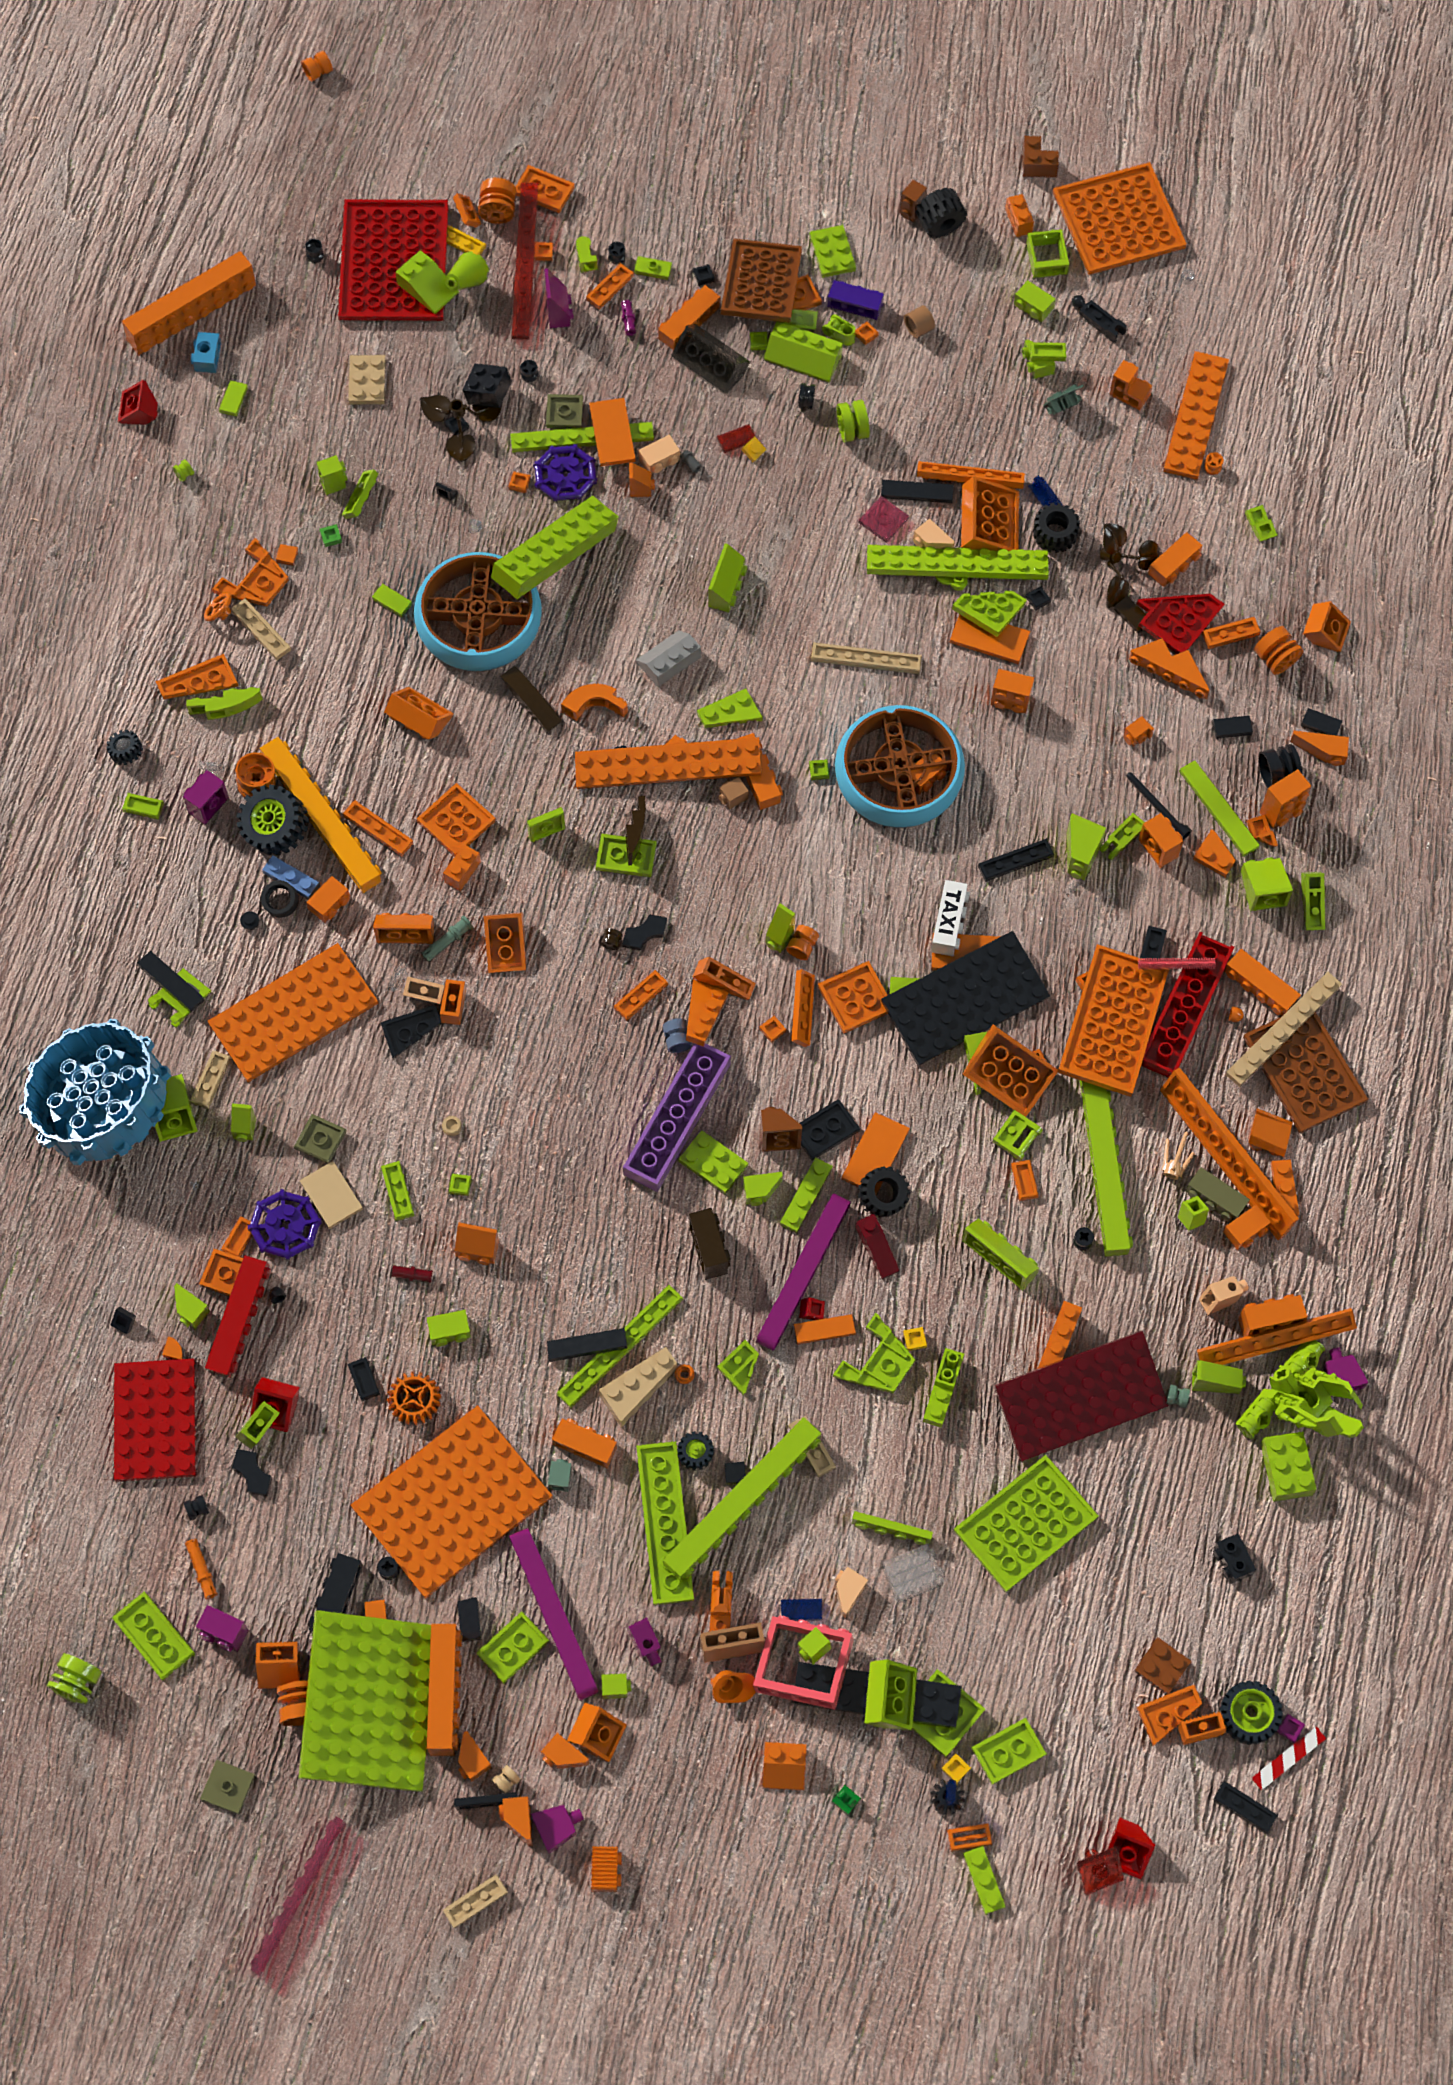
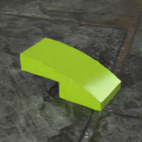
(1260, 523)

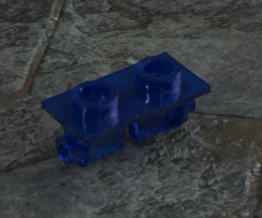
(1043, 492)

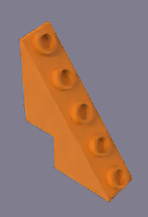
(1177, 669)

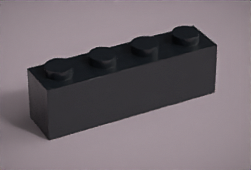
(337, 1586)

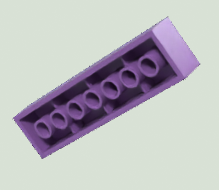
(676, 1116)

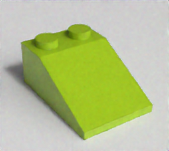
(425, 282)

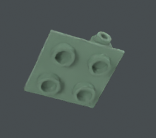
(1059, 401)

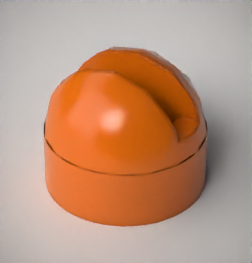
(1236, 1014)

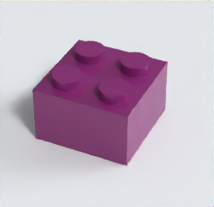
(205, 797)
(222, 1629)

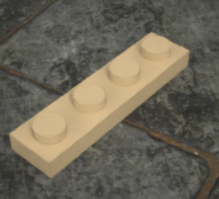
(261, 629)

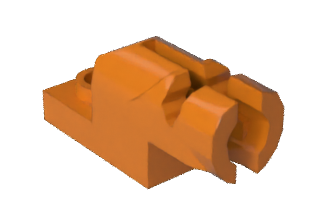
(721, 1602)

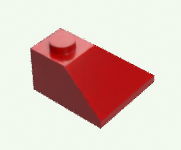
(138, 405)
(1133, 1847)

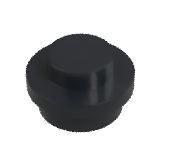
(249, 920)

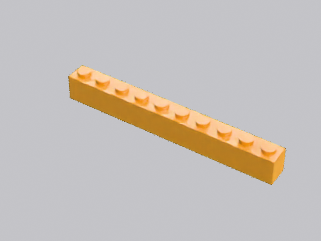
(322, 817)

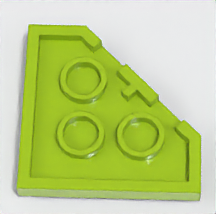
(989, 609)

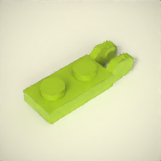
(1123, 835)

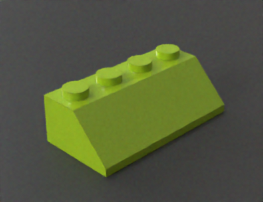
(803, 351)
(1000, 1254)

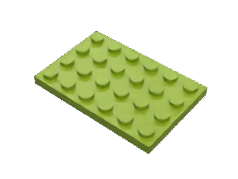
(1025, 1523)

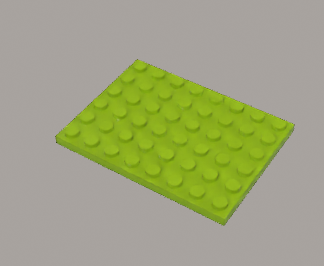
(367, 1702)

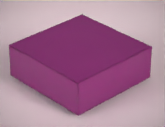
(1290, 1728)

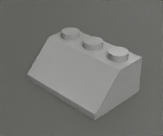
(670, 657)

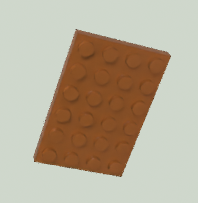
(761, 280)
(1310, 1075)

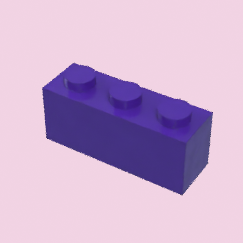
(855, 299)

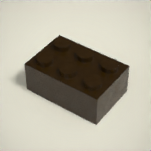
(709, 1243)

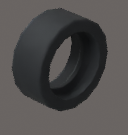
(270, 888)

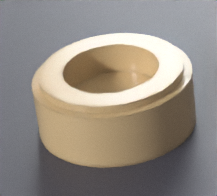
(451, 1126)

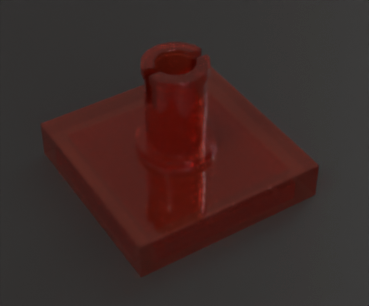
(1099, 1870)

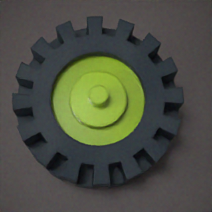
(695, 1450)

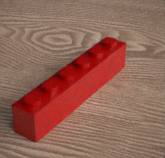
(237, 1316)

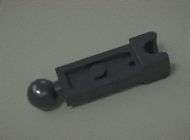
(1099, 318)

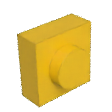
(753, 449)
(914, 1339)
(956, 1768)

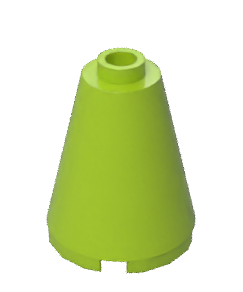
(467, 272)

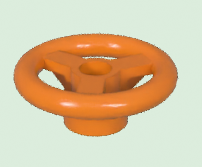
(220, 609)

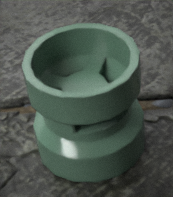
(1182, 1398)

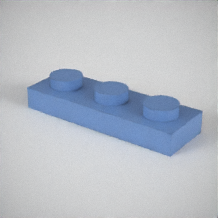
(282, 871)

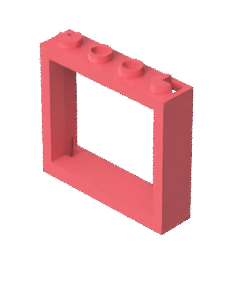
(798, 1693)

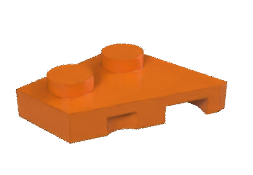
(1215, 855)

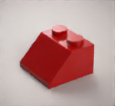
(281, 1397)

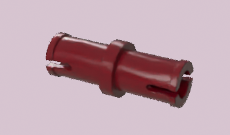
(412, 1273)

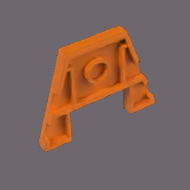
(262, 581)

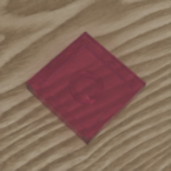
(883, 519)

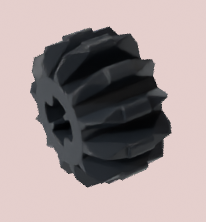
(939, 1794)

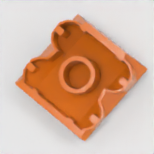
(1269, 1133)

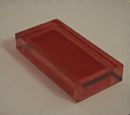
(735, 438)

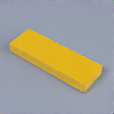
(464, 241)

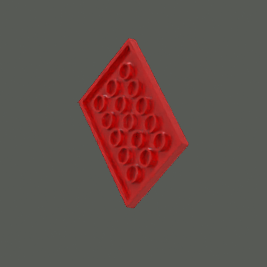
(154, 1420)

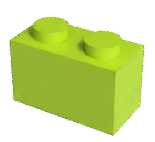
(1034, 301)
(332, 474)
(448, 1328)

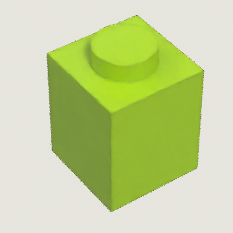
(1193, 1213)
(813, 1646)
(615, 1686)

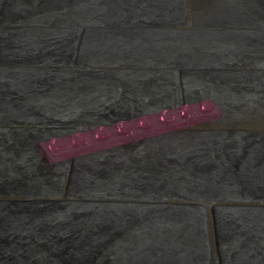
(293, 1902)

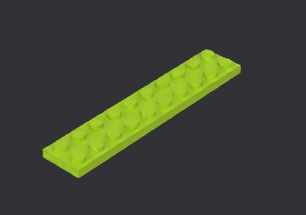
(957, 562)

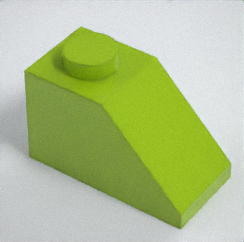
(242, 1122)
(761, 1187)
(189, 1308)
(257, 1425)

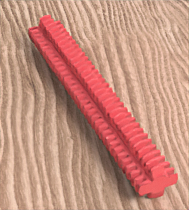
(1173, 963)

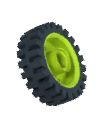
(1261, 1699)

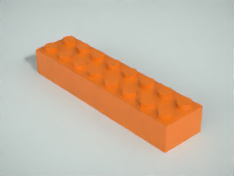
(189, 303)

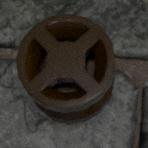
(611, 939)

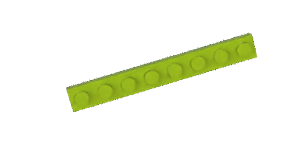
(567, 437)

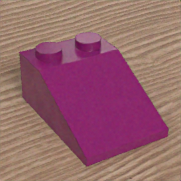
(557, 301)

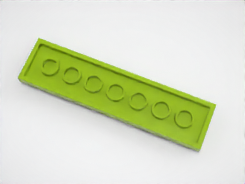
(663, 1518)

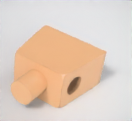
(1222, 1294)

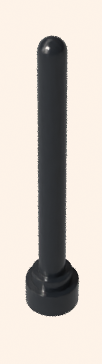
(1183, 829)

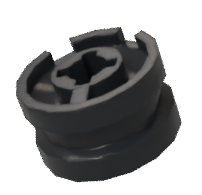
(806, 396)

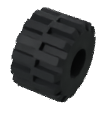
(941, 212)

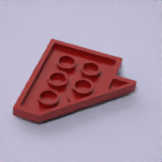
(1179, 618)

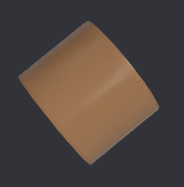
(919, 321)

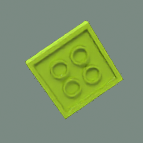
(945, 1738)

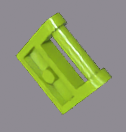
(1012, 1131)

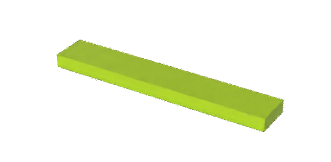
(1219, 808)

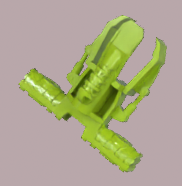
(1304, 1394)

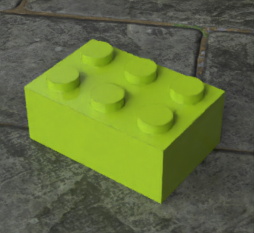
(1288, 1466)

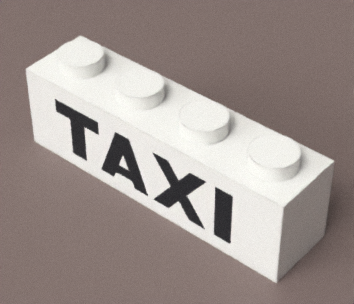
(949, 918)

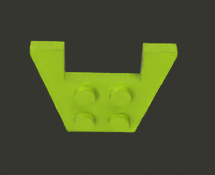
(885, 1366)

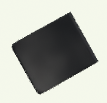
(446, 491)

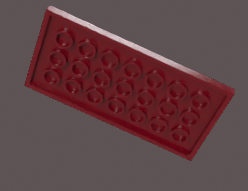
(1081, 1395)

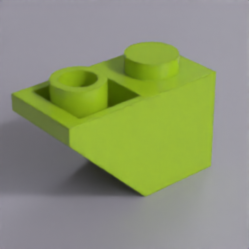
(1037, 368)

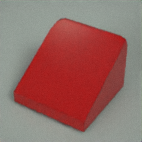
(811, 1309)

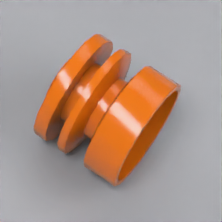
(497, 200)
(1278, 650)
(254, 771)
(294, 1696)

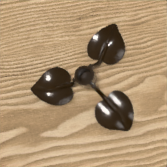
(438, 406)
(1114, 538)

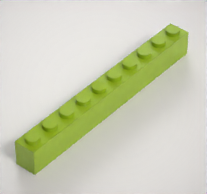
(1106, 1170)
(742, 1499)

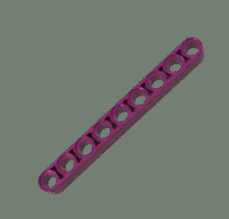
(803, 1272)
(553, 1614)

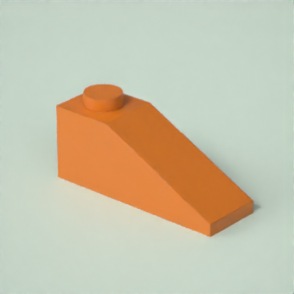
(1325, 747)
(721, 976)

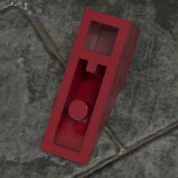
(877, 1246)

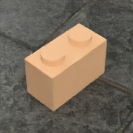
(659, 454)
(424, 990)

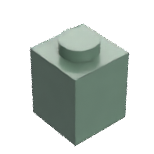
(560, 1475)

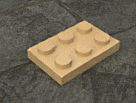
(367, 379)

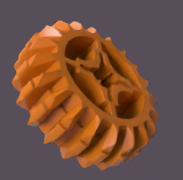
(403, 1385)

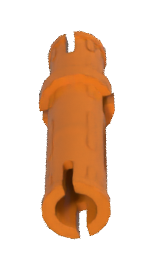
(203, 1574)

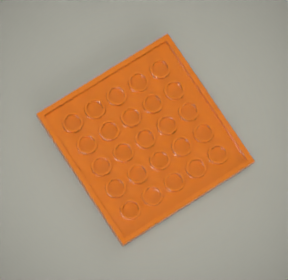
(1119, 218)

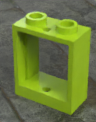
(1050, 267)

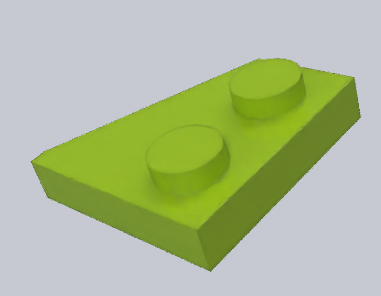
(739, 1366)

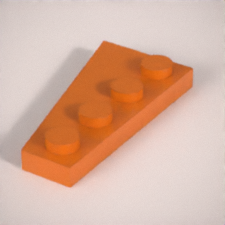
(200, 678)
(704, 1010)

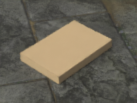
(331, 1195)

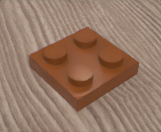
(1162, 1666)

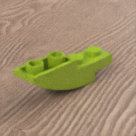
(231, 703)
(943, 1387)

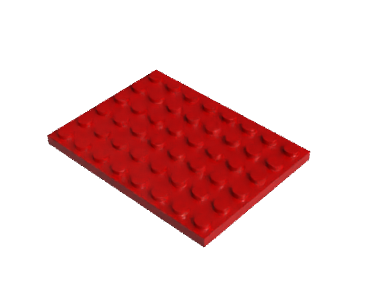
(375, 244)

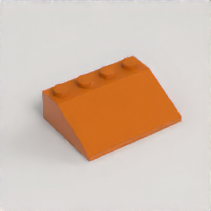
(989, 516)
(1009, 1071)

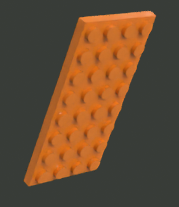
(292, 1012)
(1113, 1021)

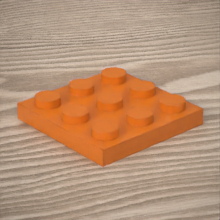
(456, 819)
(854, 997)

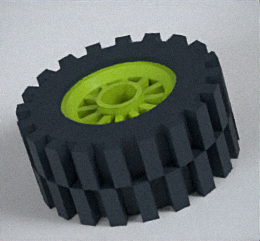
(285, 809)

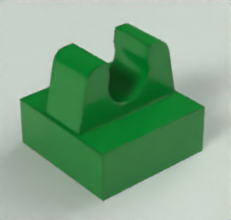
(846, 1800)

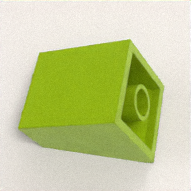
(1083, 845)
(1266, 884)
(177, 1111)

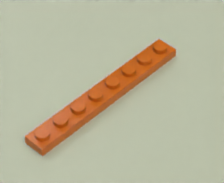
(1279, 1338)

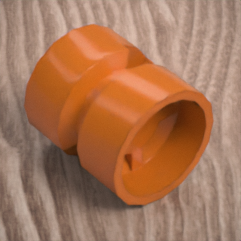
(316, 66)
(801, 943)

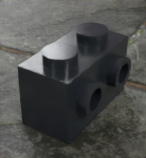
(1234, 1558)

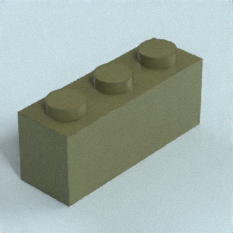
(1217, 1195)

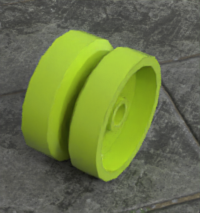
(853, 421)

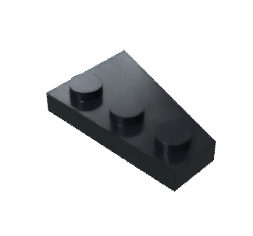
(409, 1028)

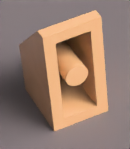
(931, 535)
(849, 1588)

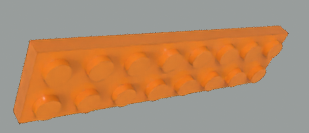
(1196, 415)

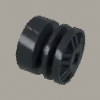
(1278, 764)

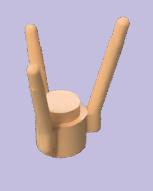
(1172, 1169)

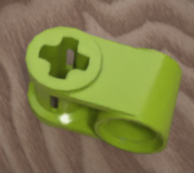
(840, 330)

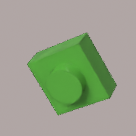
(330, 535)

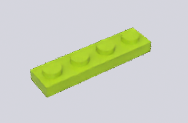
(806, 1195)
(885, 1526)

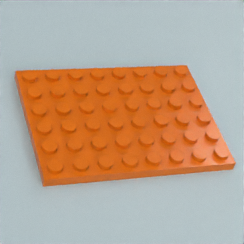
(451, 1501)

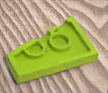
(731, 709)

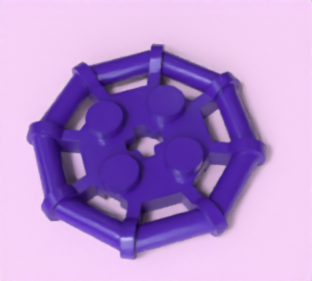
(562, 464)
(289, 1214)

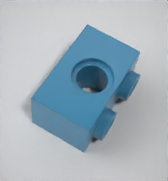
(211, 345)

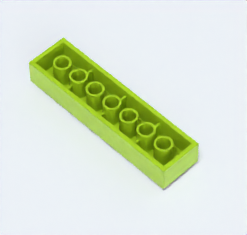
(554, 547)

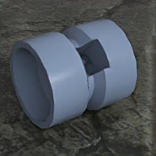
(675, 1032)

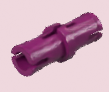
(628, 318)

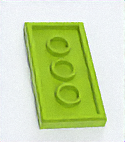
(153, 1636)

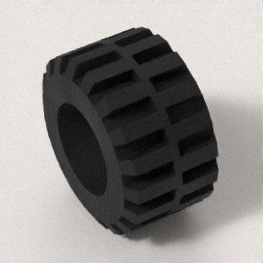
(1057, 515)
(899, 1187)

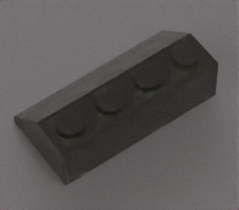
(710, 358)

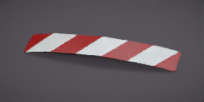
(1288, 1758)

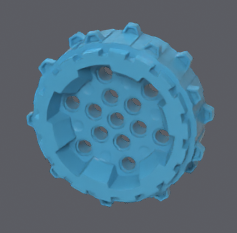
(95, 1092)

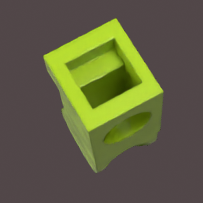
(583, 250)

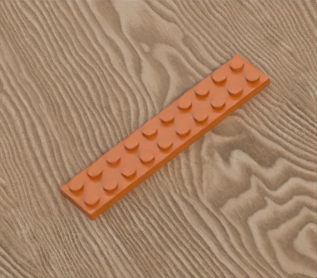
(668, 763)
(1228, 1152)

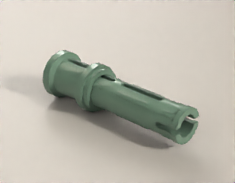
(454, 933)

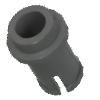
(688, 458)

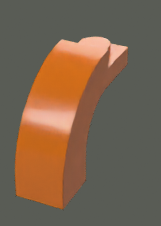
(593, 695)

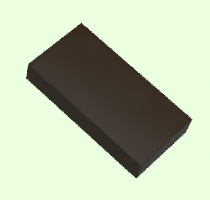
(1130, 613)

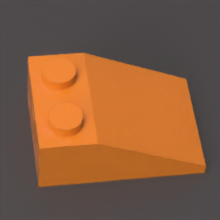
(505, 942)

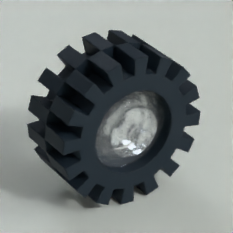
(124, 747)

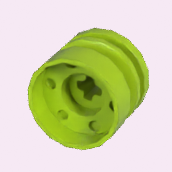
(74, 1679)

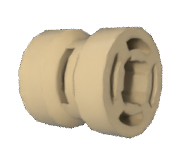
(502, 1783)

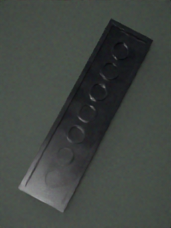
(933, 1704)

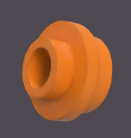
(684, 1368)

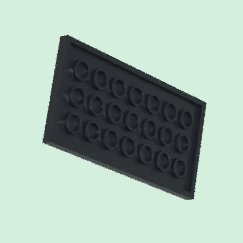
(965, 998)

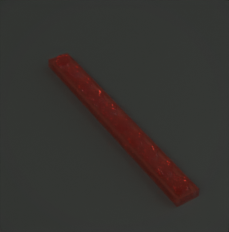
(525, 261)

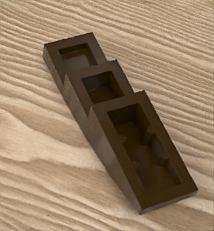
(530, 698)
(635, 831)

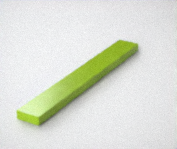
(635, 1332)

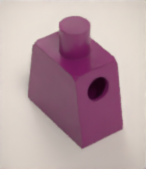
(1345, 1369)
(641, 1632)
(556, 1826)

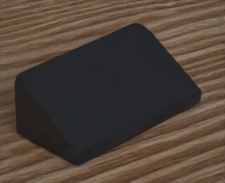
(469, 1619)

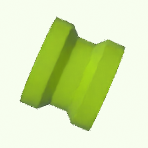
(183, 470)

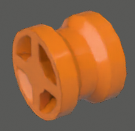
(1215, 459)

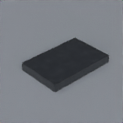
(827, 1129)

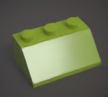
(726, 579)
(890, 1695)

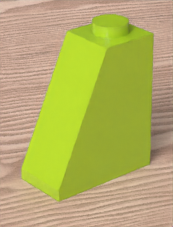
(1217, 1378)

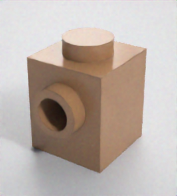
(733, 793)

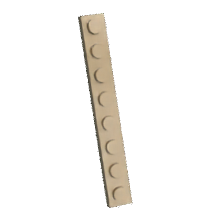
(1283, 1029)

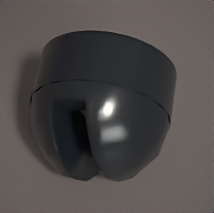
(277, 1295)

